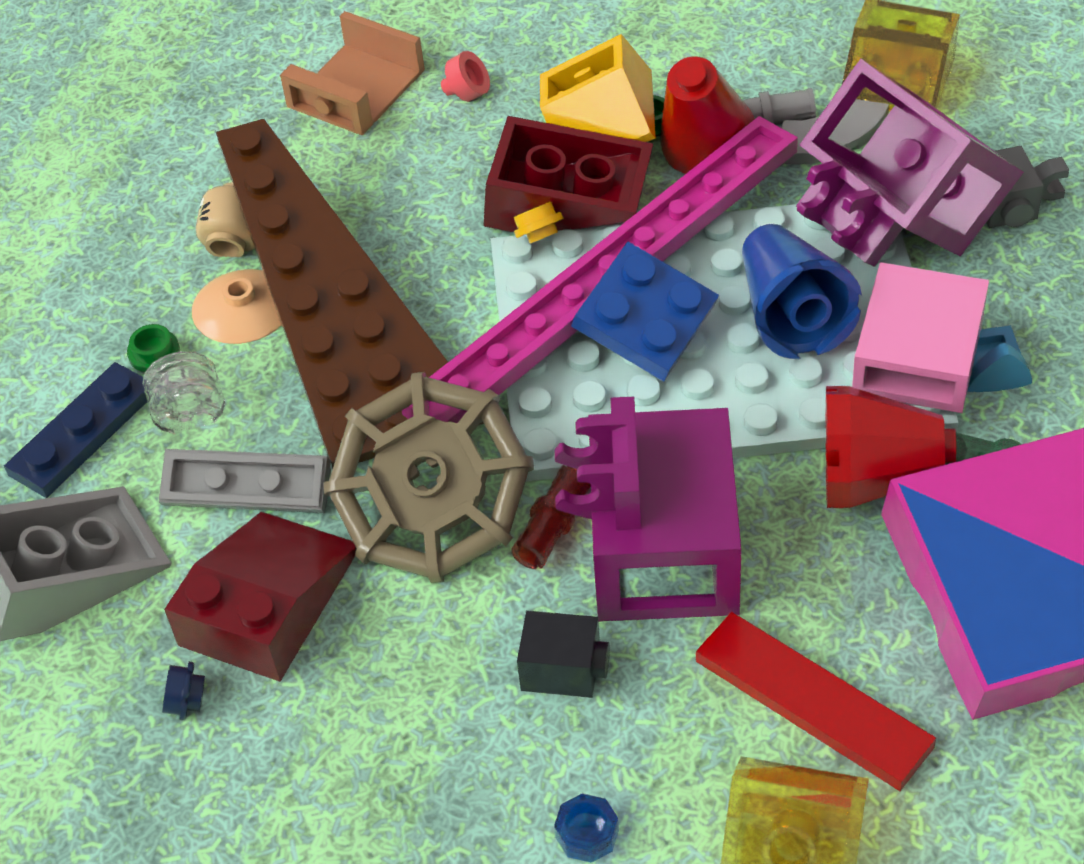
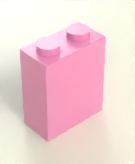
(920, 336)

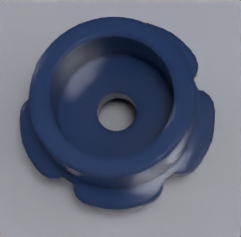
(183, 690)

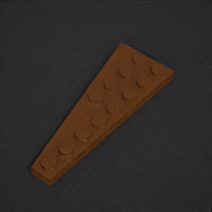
(333, 303)

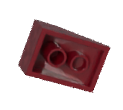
(582, 172)
(259, 594)

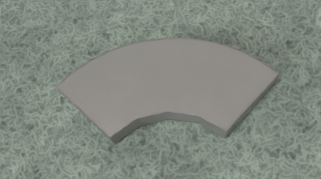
(852, 131)

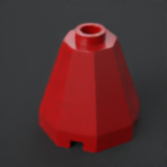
(878, 441)

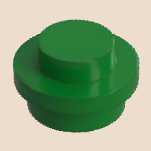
(149, 345)

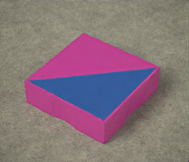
(1000, 567)

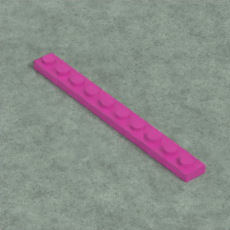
(658, 228)

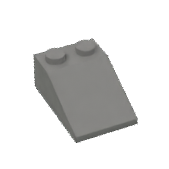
(70, 556)

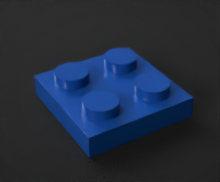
(645, 311)

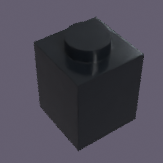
(561, 654)

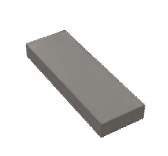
(244, 480)

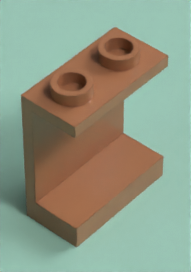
(359, 78)

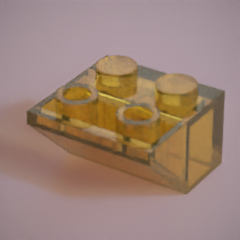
(907, 45)

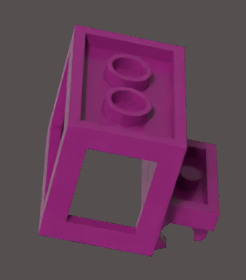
(911, 174)
(658, 501)

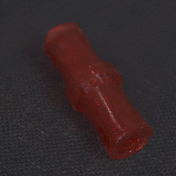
(547, 522)

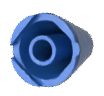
(798, 293)

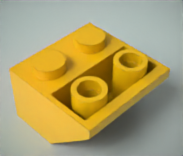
(601, 92)

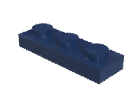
(78, 430)

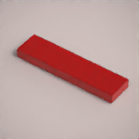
(816, 700)

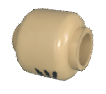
(222, 223)

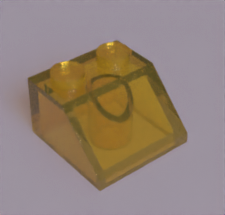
(792, 815)

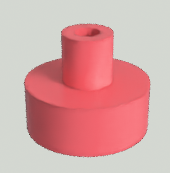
(465, 77)

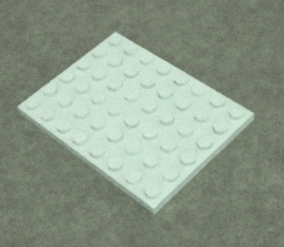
(770, 398)

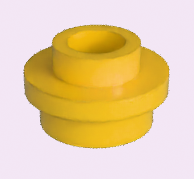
(537, 222)

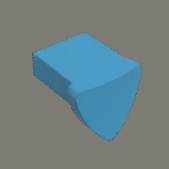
(998, 362)

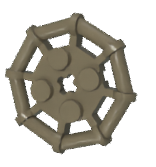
(457, 487)

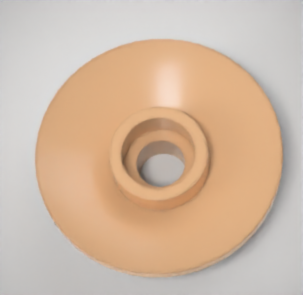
(236, 308)

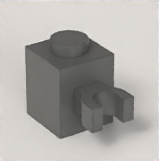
(1035, 184)

